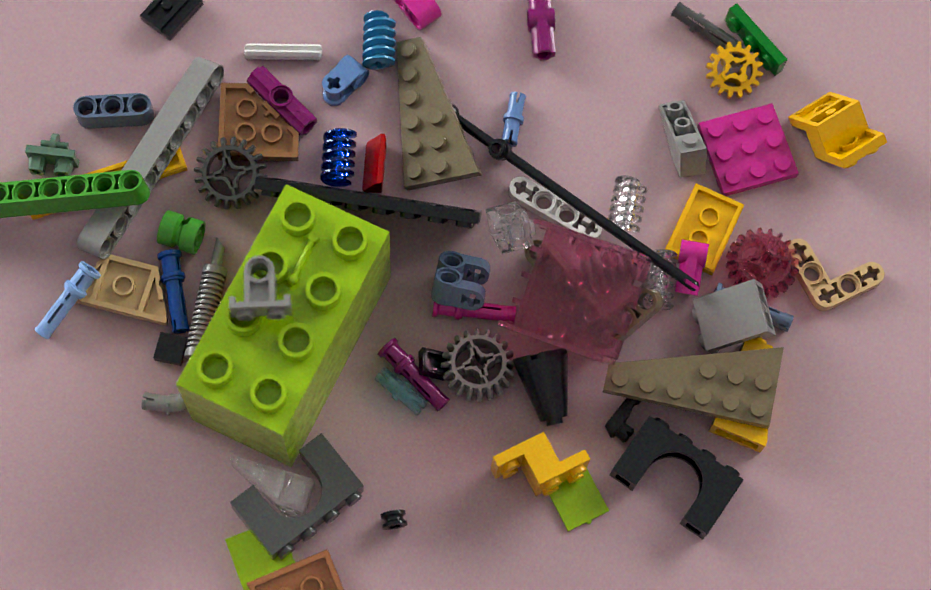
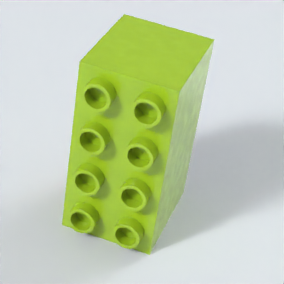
(272, 376)

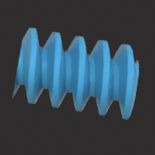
(378, 40)

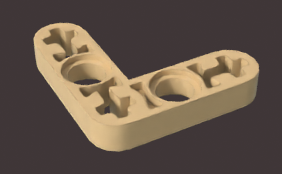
(825, 285)

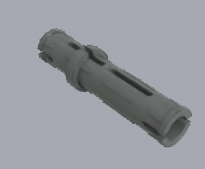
(682, 13)

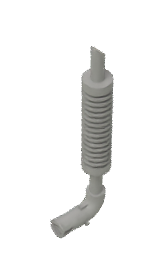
(207, 302)

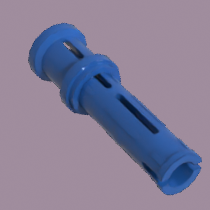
(173, 279)

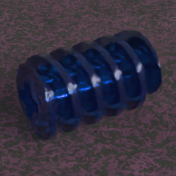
(338, 157)

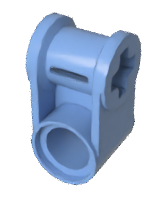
(343, 80)

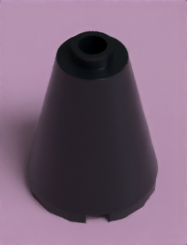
(546, 383)

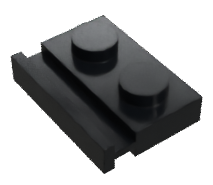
(170, 15)

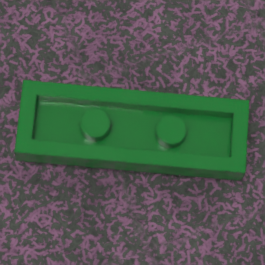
(752, 35)

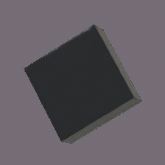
(170, 349)
(430, 363)

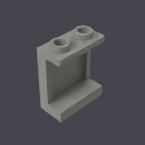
(733, 316)

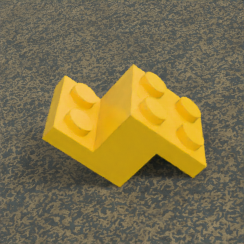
(837, 130)
(540, 465)

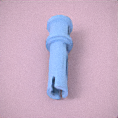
(74, 290)

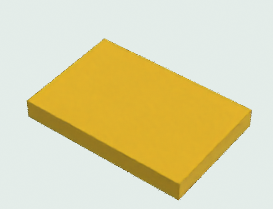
(706, 219)

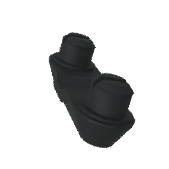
(617, 423)

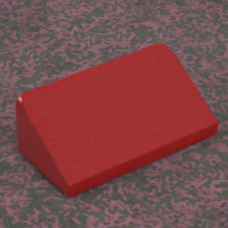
(374, 164)

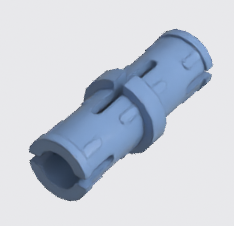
(513, 118)

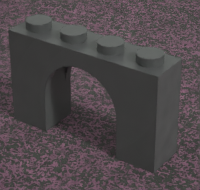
(280, 532)

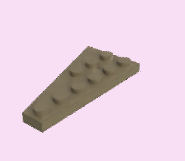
(430, 130)
(719, 385)

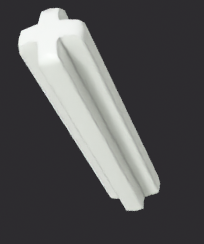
(283, 51)

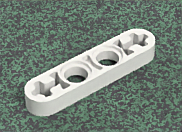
(552, 213)

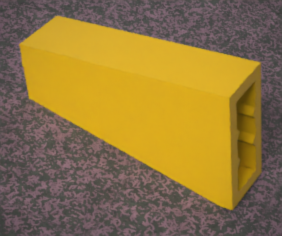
(743, 434)

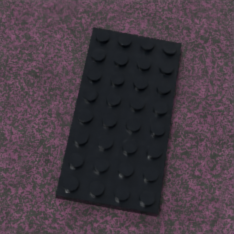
(381, 203)

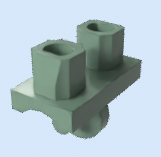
(51, 153)

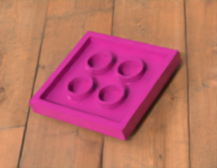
(747, 150)

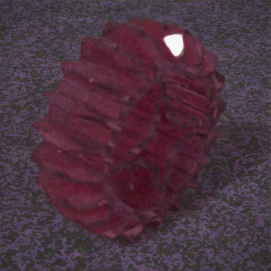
(763, 242)

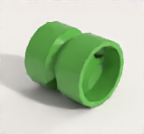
(178, 231)

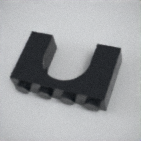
(716, 481)

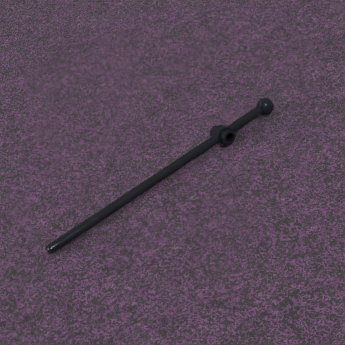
(506, 154)

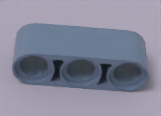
(103, 104)

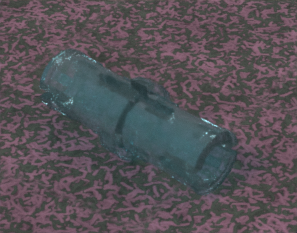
(401, 390)

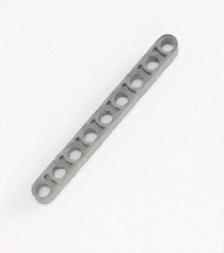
(155, 152)

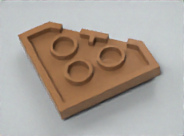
(252, 119)

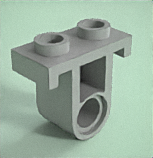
(260, 294)

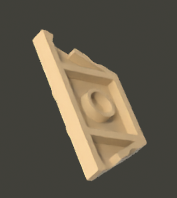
(128, 290)

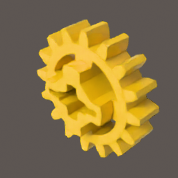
(740, 78)

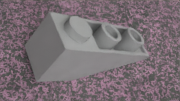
(683, 139)

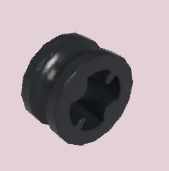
(393, 519)

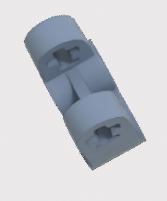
(455, 282)

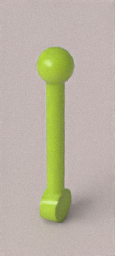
(313, 238)

